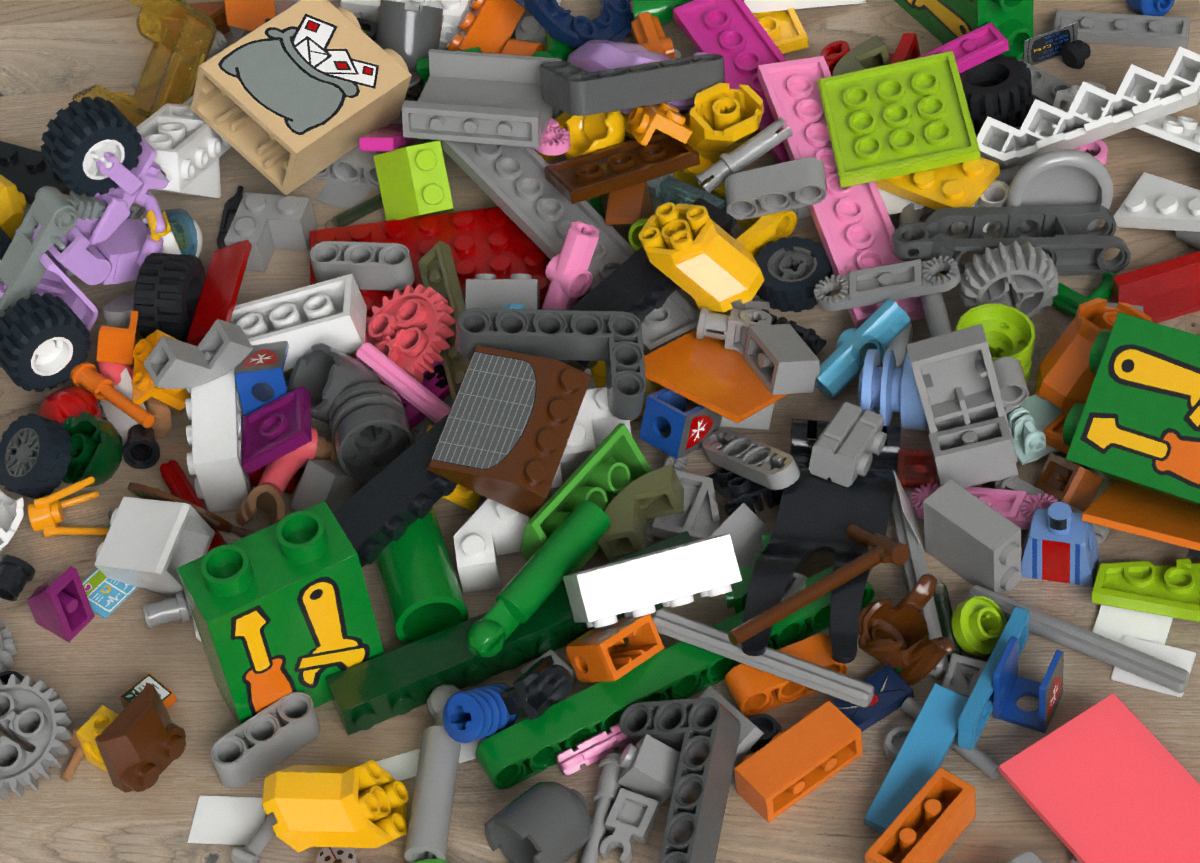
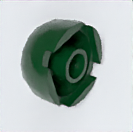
(95, 449)

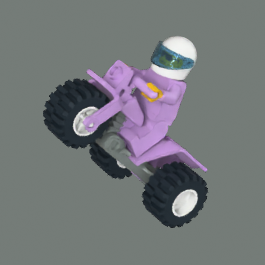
(41, 308)

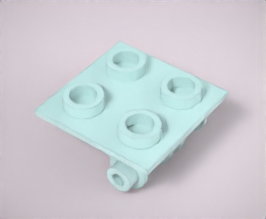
(1027, 428)

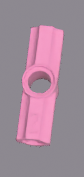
(570, 268)

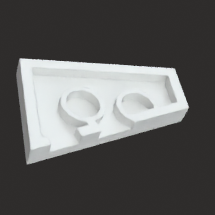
(1160, 206)

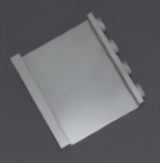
(480, 100)

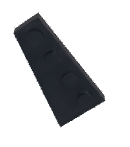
(27, 170)

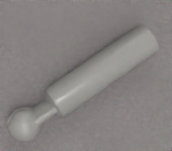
(433, 785)

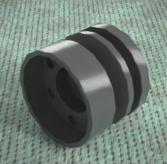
(368, 429)

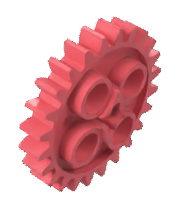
(411, 329)

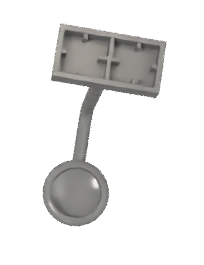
(956, 367)

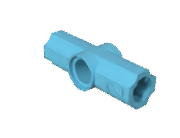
(853, 343)

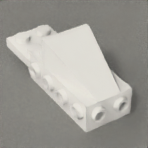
(185, 150)

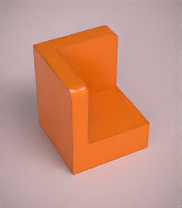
(117, 343)

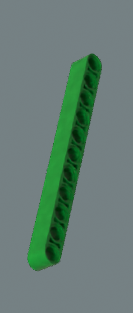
(668, 675)

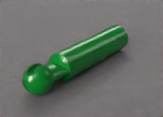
(538, 578)

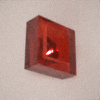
(916, 468)

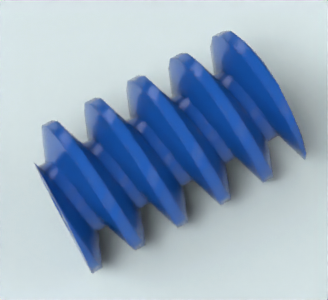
(477, 713)

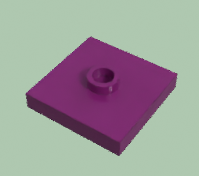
(276, 429)

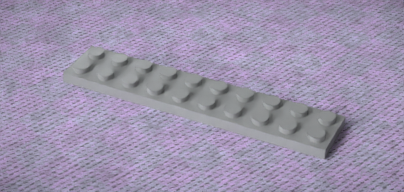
(518, 186)

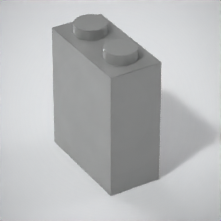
(972, 538)

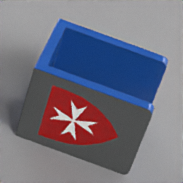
(261, 376)
(688, 429)
(1010, 687)

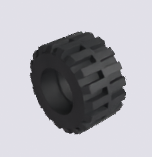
(998, 90)
(168, 293)

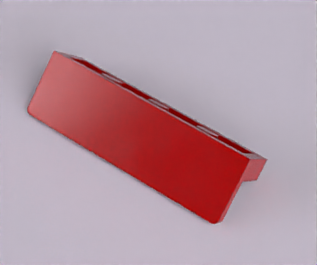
(1162, 288)
(219, 289)

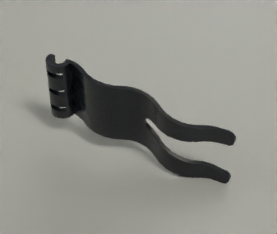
(815, 519)

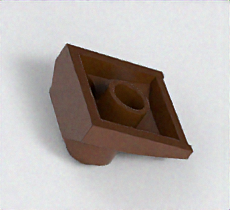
(140, 742)

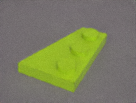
(1150, 588)

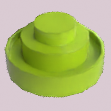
(978, 625)

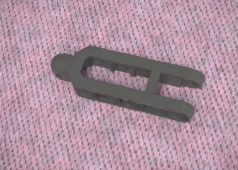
(1058, 231)

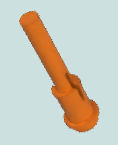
(87, 377)

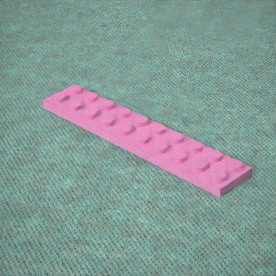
(851, 218)

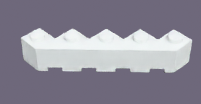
(1094, 113)
(499, 529)

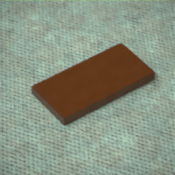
(620, 167)

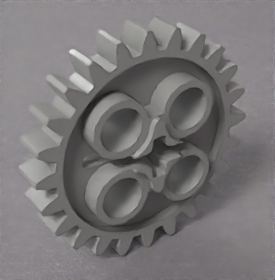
(28, 706)

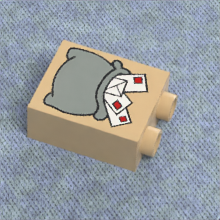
(300, 91)

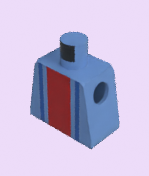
(1060, 547)

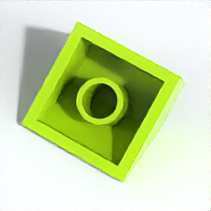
(413, 181)

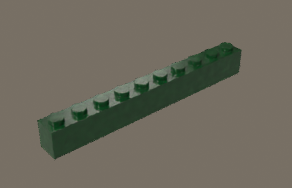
(408, 675)

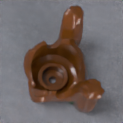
(901, 635)

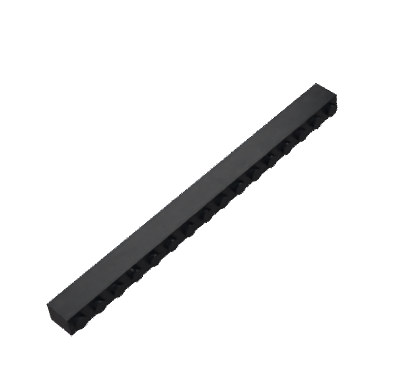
(408, 490)

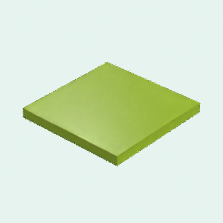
(898, 119)

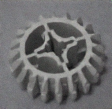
(1011, 277)

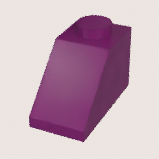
(61, 604)

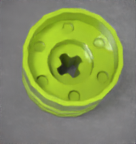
(1006, 331)

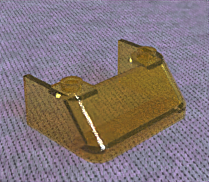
(180, 45)

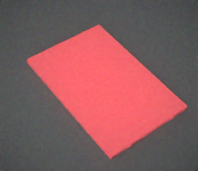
(1110, 789)

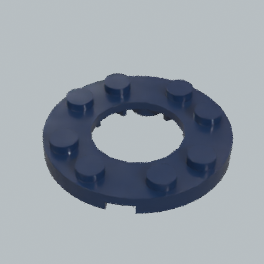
(611, 24)

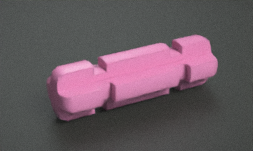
(592, 750)

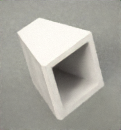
(150, 542)

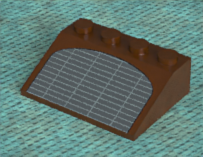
(510, 426)

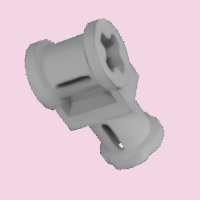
(731, 327)

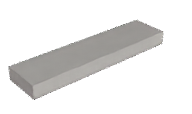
(1127, 29)

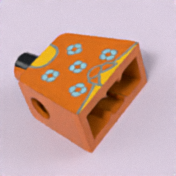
(601, 659)

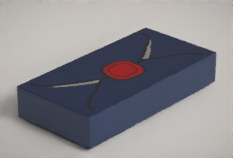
(889, 695)

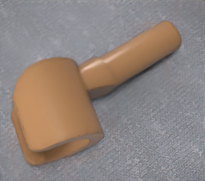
(77, 756)

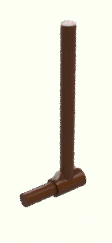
(880, 550)

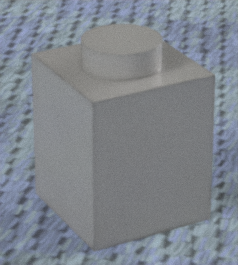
(649, 768)

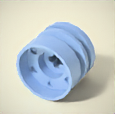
(891, 390)

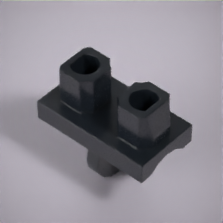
(538, 688)

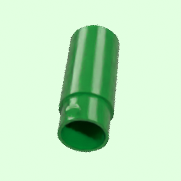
(420, 582)

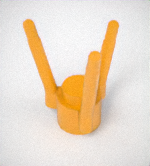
(48, 511)

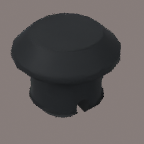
(1075, 53)

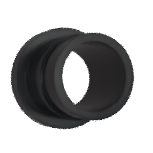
(141, 448)
(13, 576)

